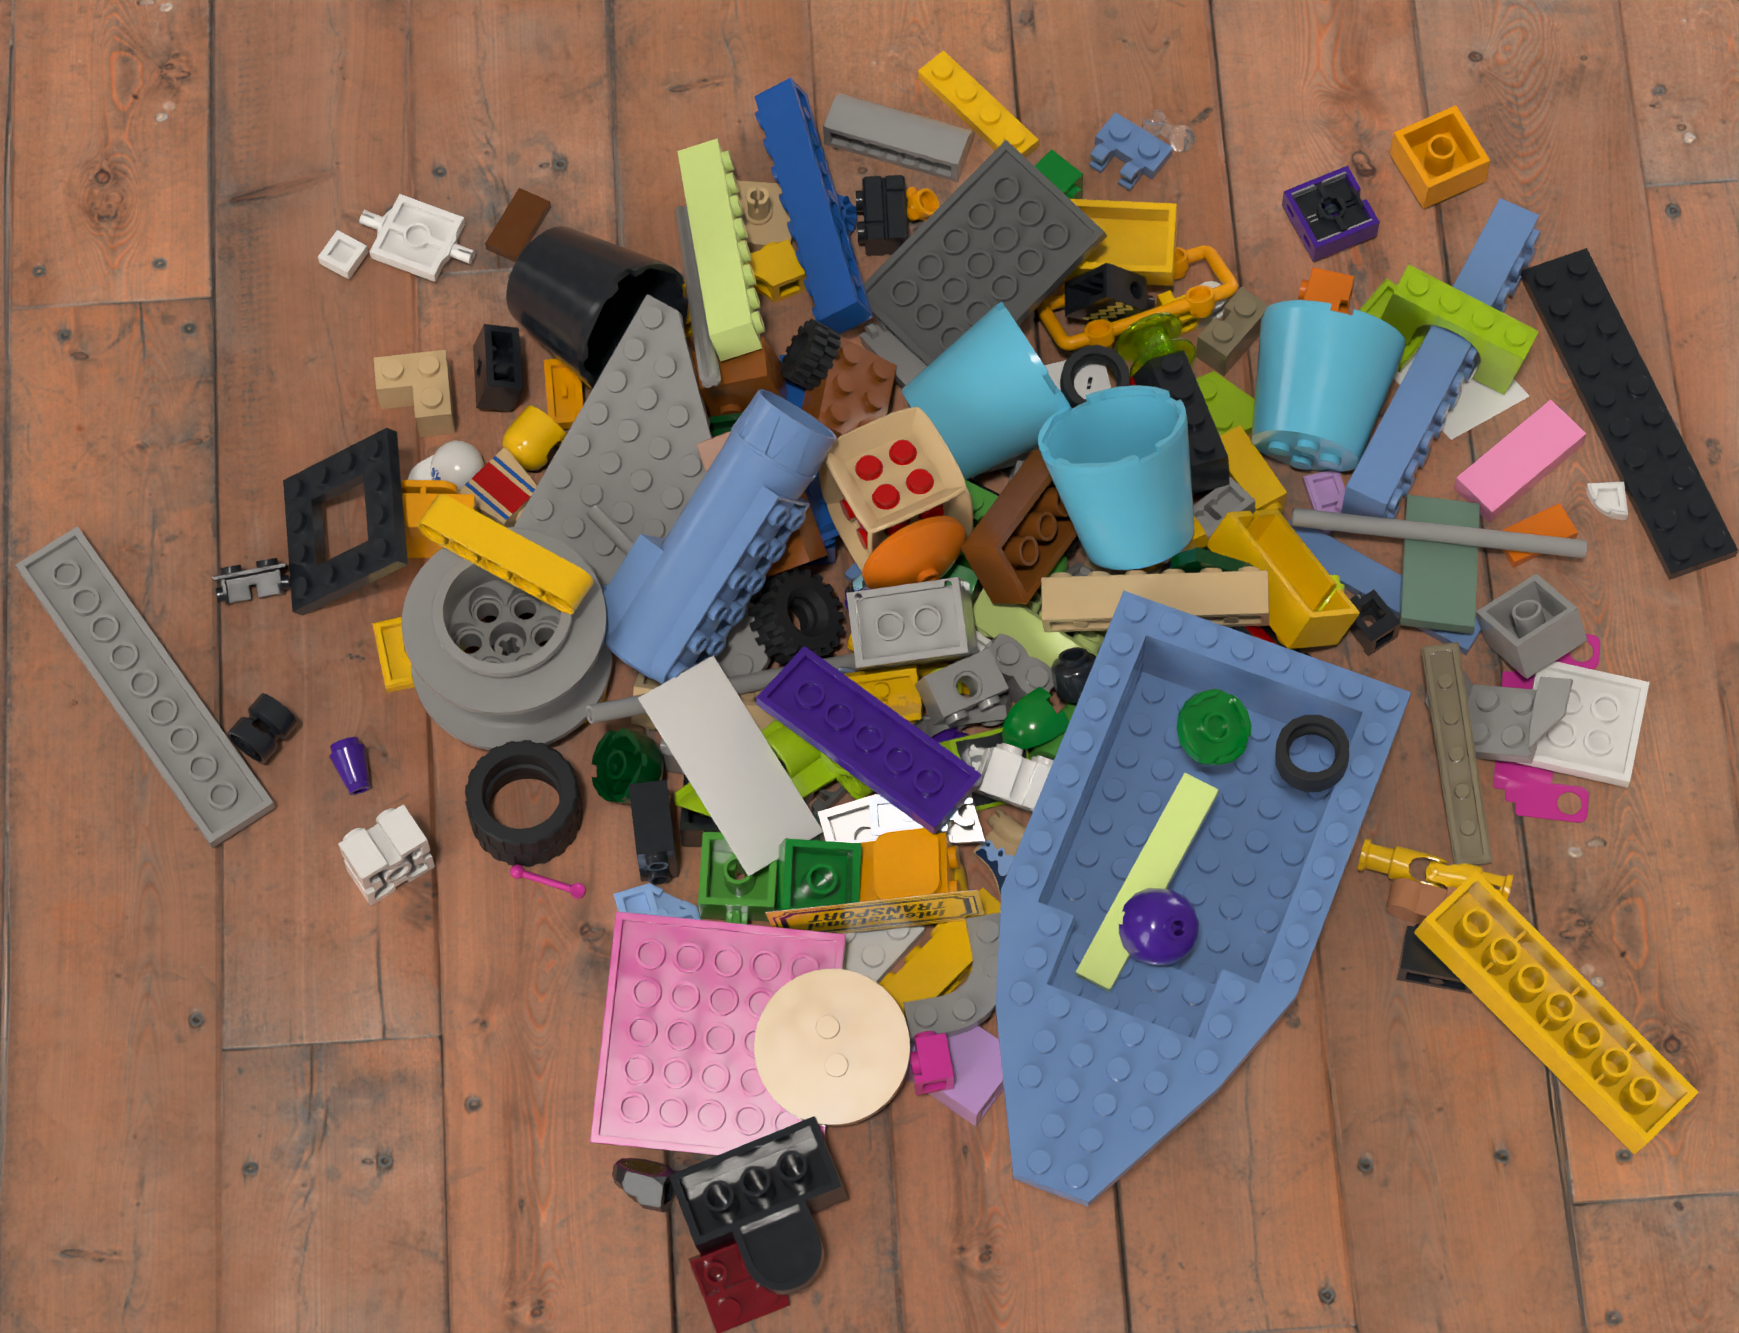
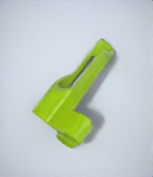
(804, 763)

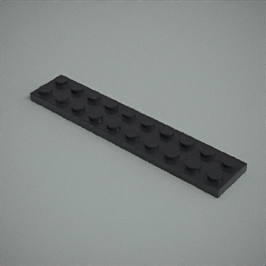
(1629, 414)

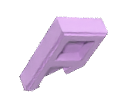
(1325, 492)

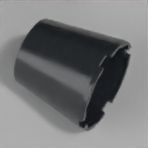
(584, 294)

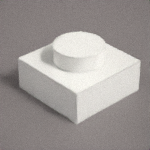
(343, 254)

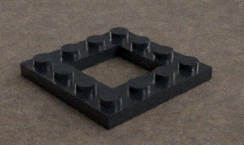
(370, 462)

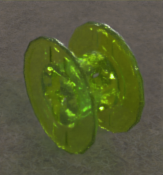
(1152, 338)

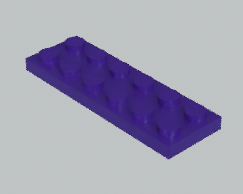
(869, 739)

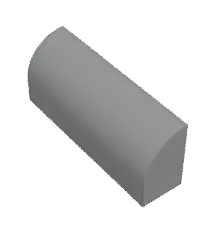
(897, 137)

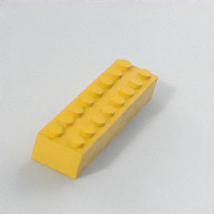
(1555, 1012)

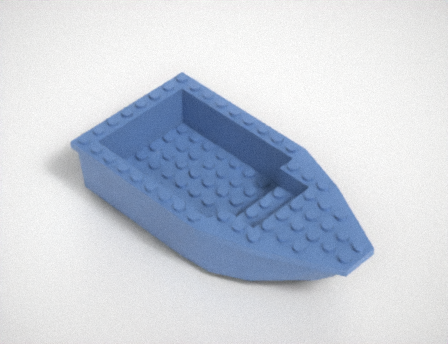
(1114, 1073)

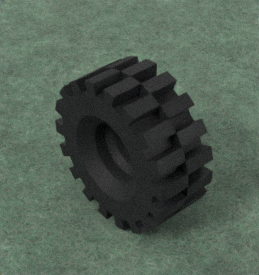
(813, 607)

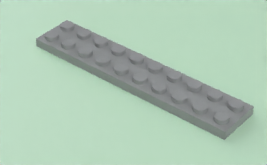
(145, 687)

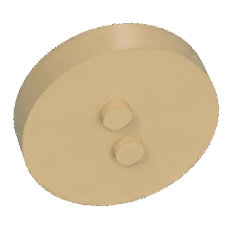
(832, 1047)

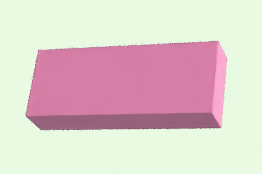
(1520, 460)

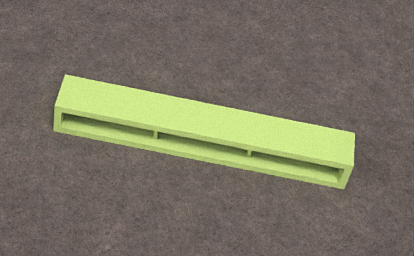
(720, 249)

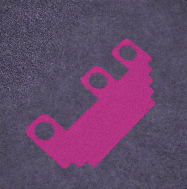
(1532, 786)

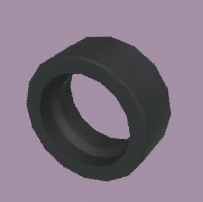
(1090, 354)
(1321, 727)

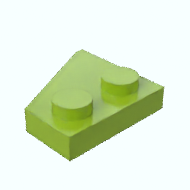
(1226, 403)

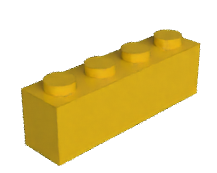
(939, 964)

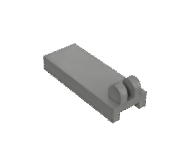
(886, 344)

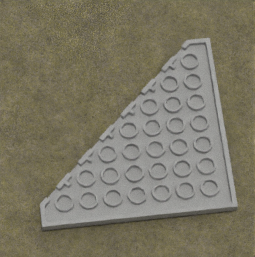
(635, 459)

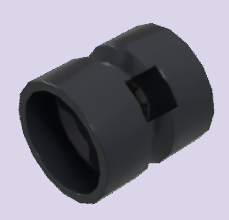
(272, 719)

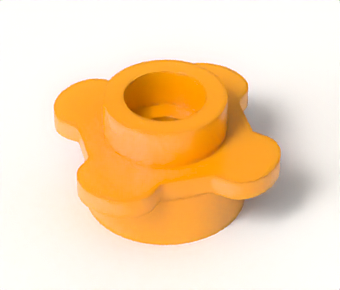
(921, 203)

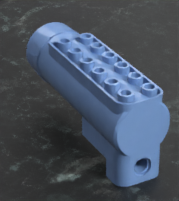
(689, 589)

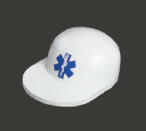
(452, 462)

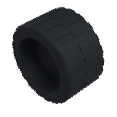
(517, 762)

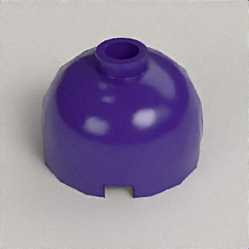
(1158, 926)

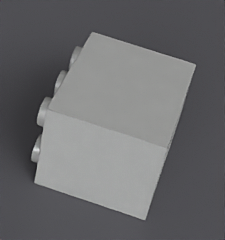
(912, 624)

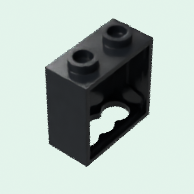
(653, 831)

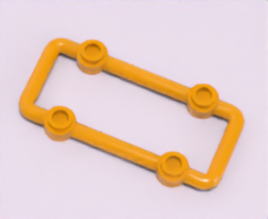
(1198, 300)

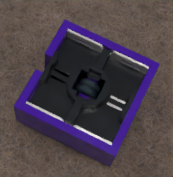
(1330, 213)

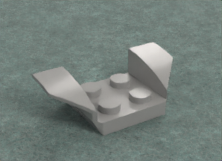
(1513, 720)

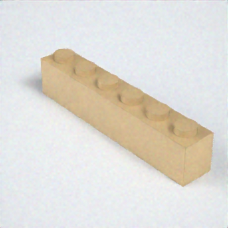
(1214, 595)

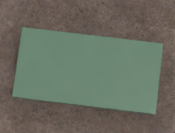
(1438, 576)

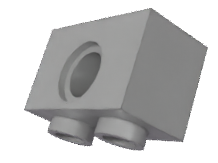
(980, 675)

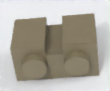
(1227, 340)

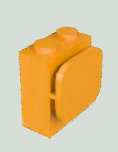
(417, 498)
(908, 865)

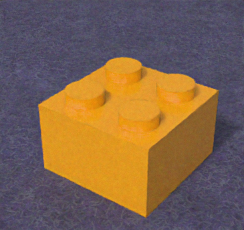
(1439, 157)

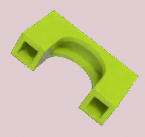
(1495, 335)

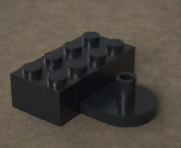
(765, 1203)

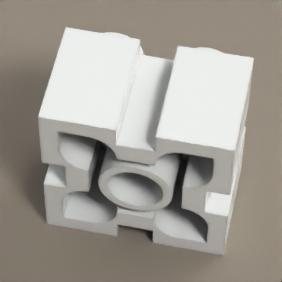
(1011, 777)
(386, 854)

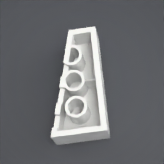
(852, 823)

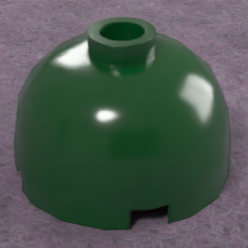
(625, 759)

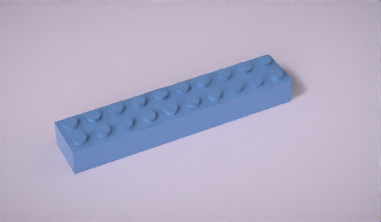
(1439, 369)

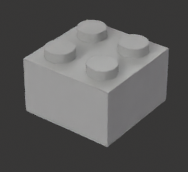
(1531, 626)

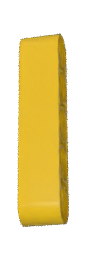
(505, 554)

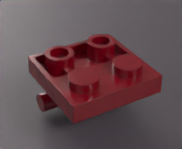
(730, 1290)

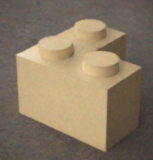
(419, 382)

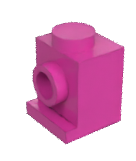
(932, 1062)

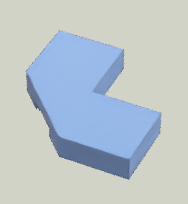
(654, 901)

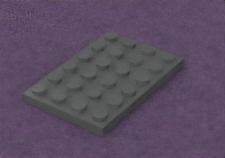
(990, 242)

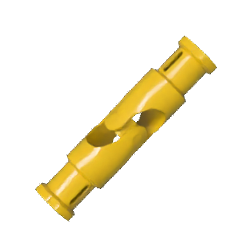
(1397, 864)

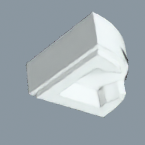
(1609, 499)

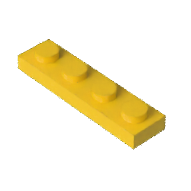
(975, 105)

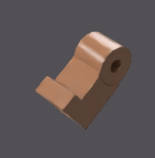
(1414, 901)

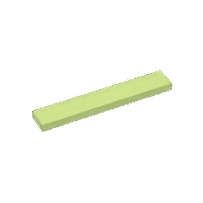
(1152, 869)

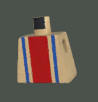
(501, 489)

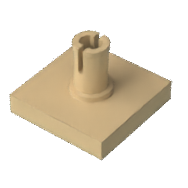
(763, 214)

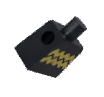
(1107, 294)

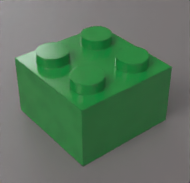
(817, 873)

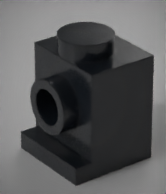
(1384, 626)

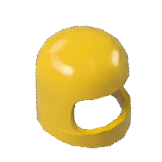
(532, 438)

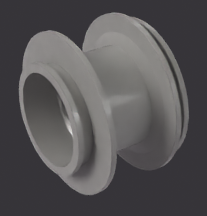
(510, 683)

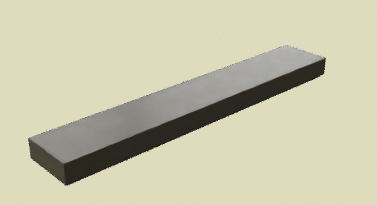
(1456, 754)

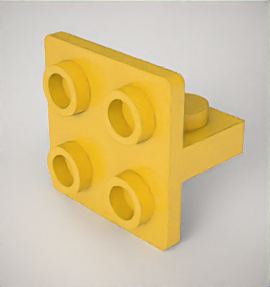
(894, 688)

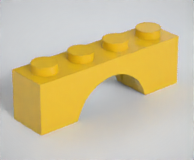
(776, 275)

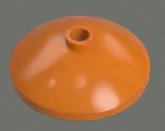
(915, 553)

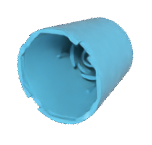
(1321, 383)
(987, 394)
(1123, 474)

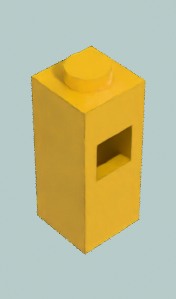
(1252, 472)

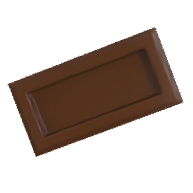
(518, 225)

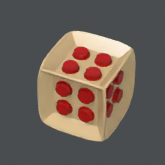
(891, 478)

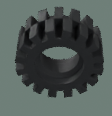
(810, 354)

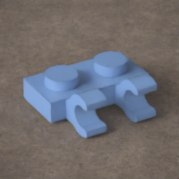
(1132, 145)

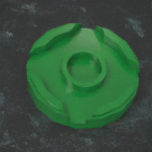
(1213, 727)

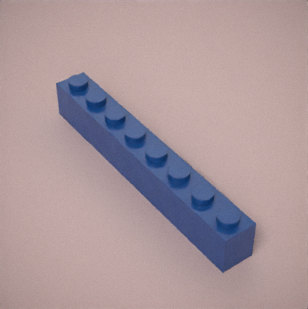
(812, 207)

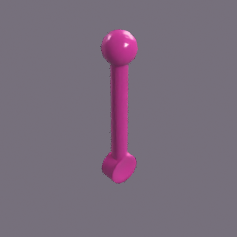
(577, 889)

